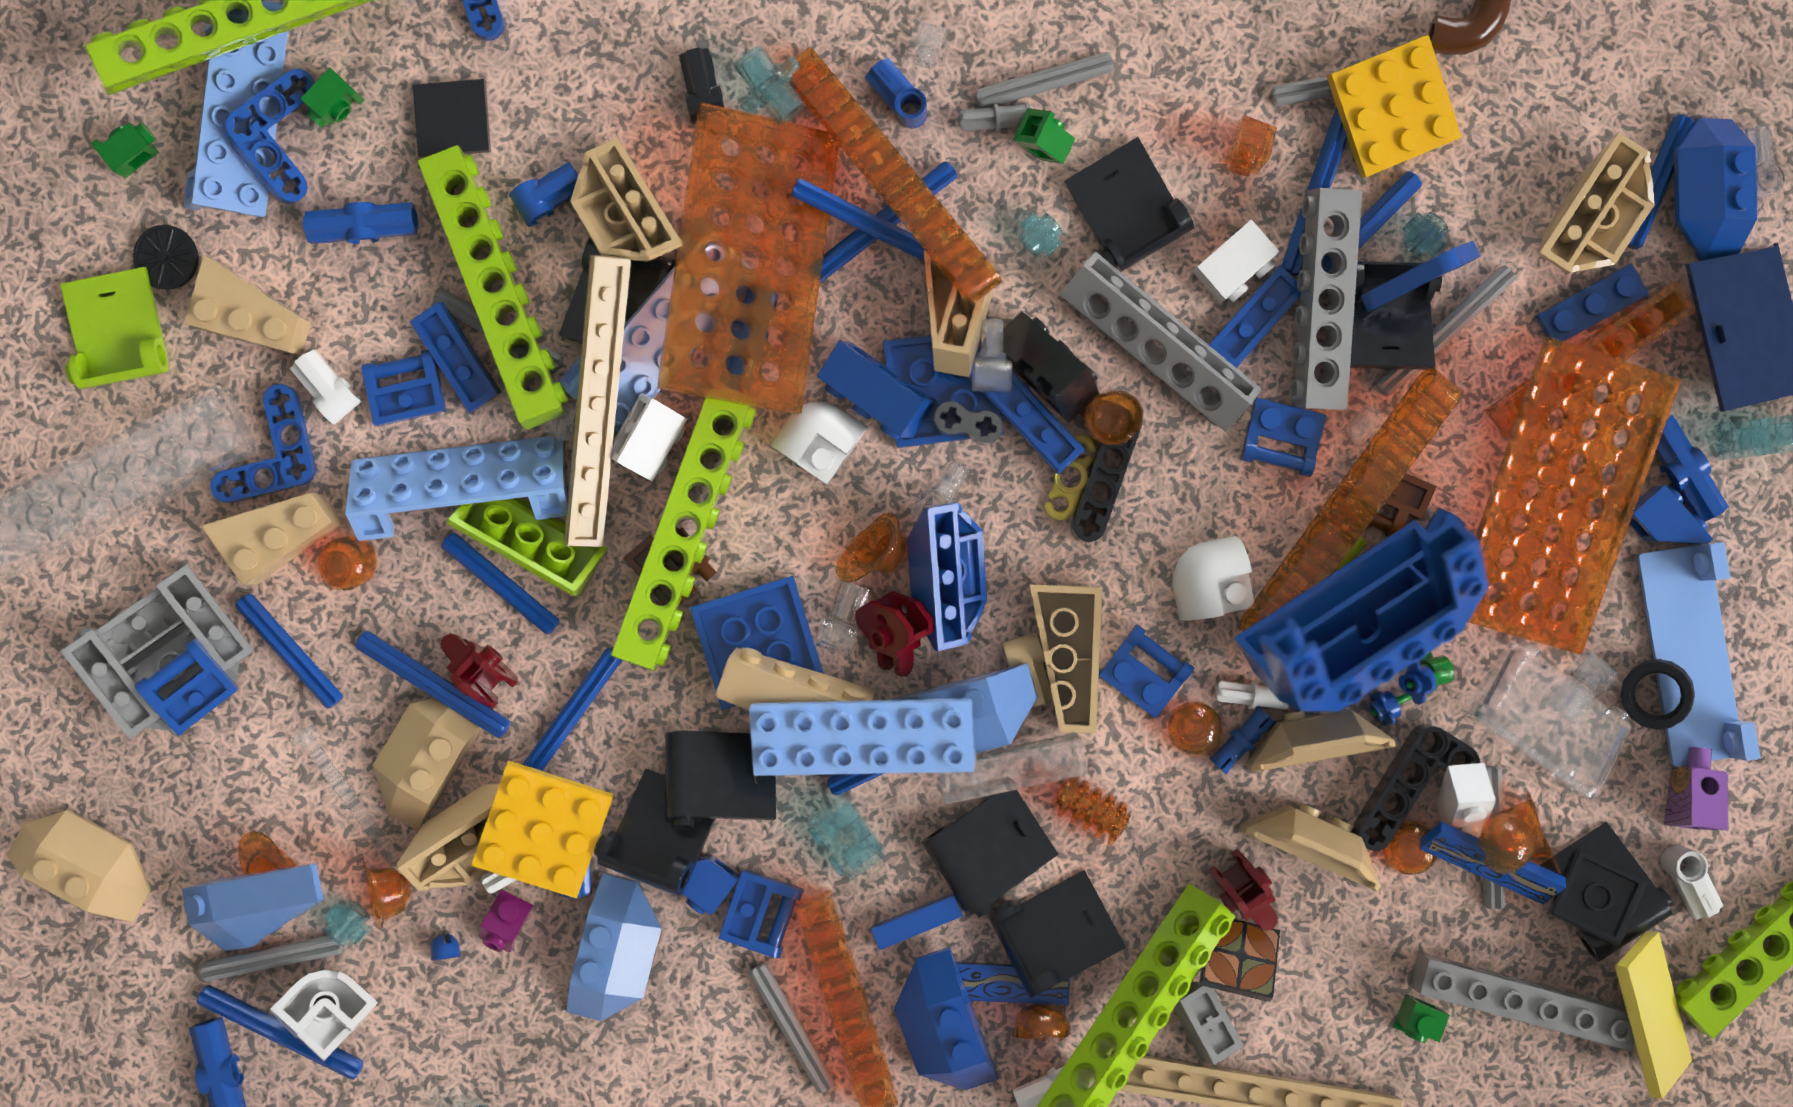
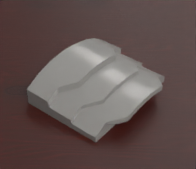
(148, 639)

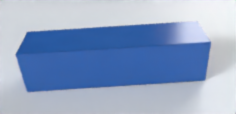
(916, 921)

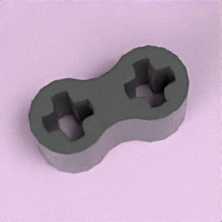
(967, 423)

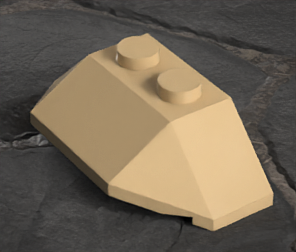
(620, 207)
(1601, 209)
(1315, 738)
(422, 759)
(1316, 841)
(447, 843)
(81, 865)

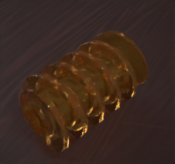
(1092, 809)

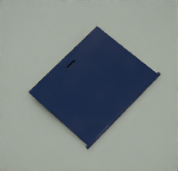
(1745, 325)

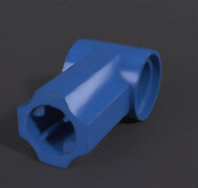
(896, 92)
(543, 196)

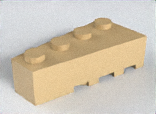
(1071, 649)

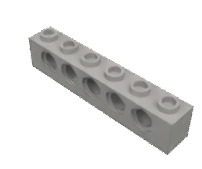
(1344, 210)
(1179, 343)
(1522, 1001)

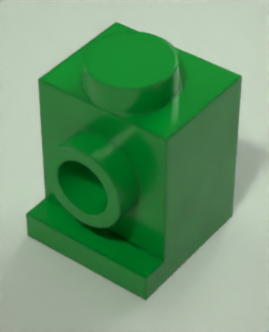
(330, 99)
(1044, 136)
(127, 148)
(1421, 1019)

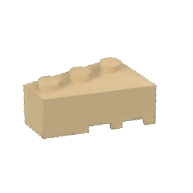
(240, 310)
(953, 322)
(272, 535)

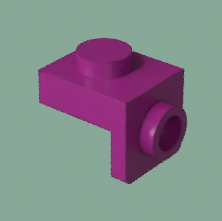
(504, 922)

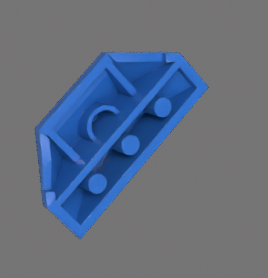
(1715, 187)
(948, 572)
(943, 1024)

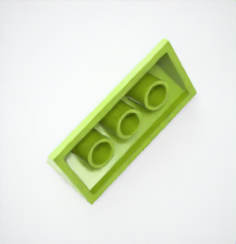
(533, 544)

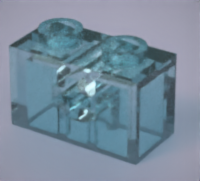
(1754, 437)
(865, 847)

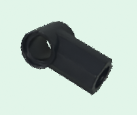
(699, 80)

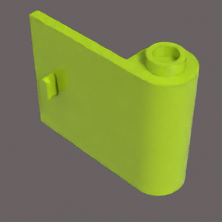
(116, 333)

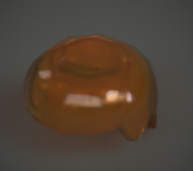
(1113, 417)
(347, 563)
(1195, 729)
(1507, 843)
(1404, 850)
(1041, 1021)

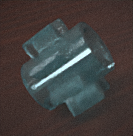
(1040, 234)
(1425, 234)
(347, 923)

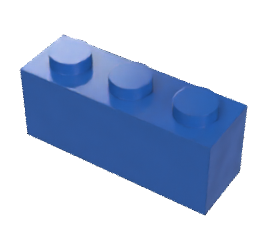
(875, 390)

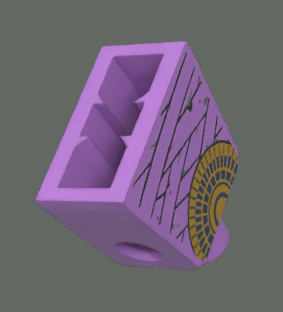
(1697, 794)

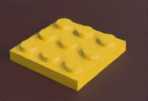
(1394, 106)
(542, 829)

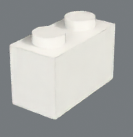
(1235, 262)
(647, 437)
(1466, 797)

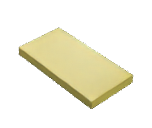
(1653, 1014)

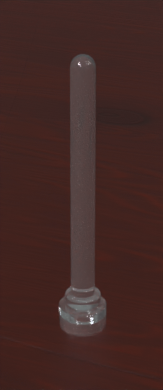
(309, 744)

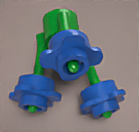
(1417, 683)

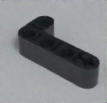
(1101, 474)
(1407, 791)

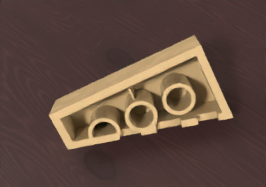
(761, 679)

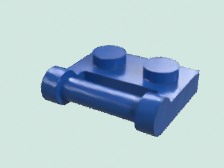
(406, 399)
(1285, 425)
(1140, 682)
(192, 698)
(749, 908)

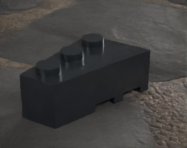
(1049, 366)

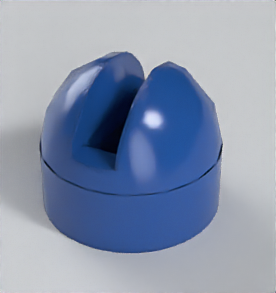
(441, 950)

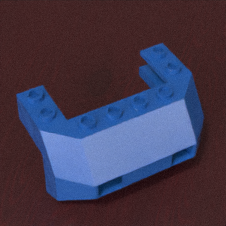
(1369, 618)

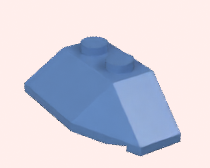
(998, 703)
(614, 950)

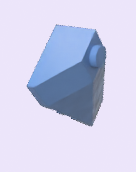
(248, 907)

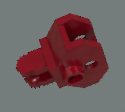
(894, 632)
(476, 669)
(1246, 891)

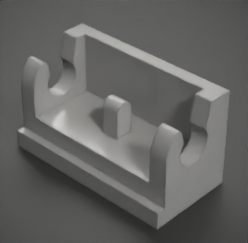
(1207, 1024)

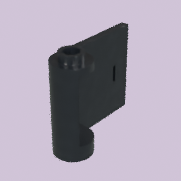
(1129, 209)
(643, 280)
(1397, 332)
(714, 779)
(648, 846)
(985, 852)
(1652, 906)
(1053, 937)

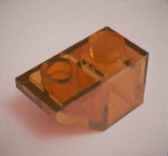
(1250, 146)

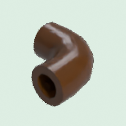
(1472, 32)

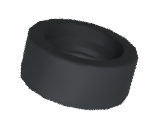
(1657, 721)

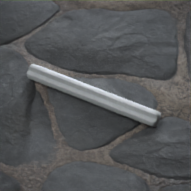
(1453, 323)

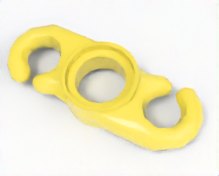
(1073, 494)

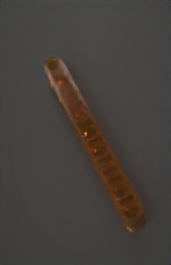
(893, 178)
(1359, 493)

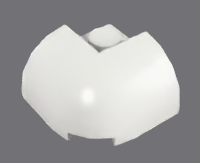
(819, 438)
(1212, 579)
(323, 1010)

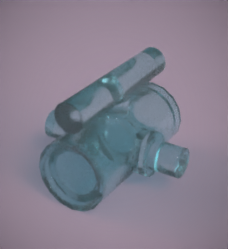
(770, 85)

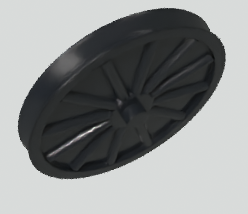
(168, 255)

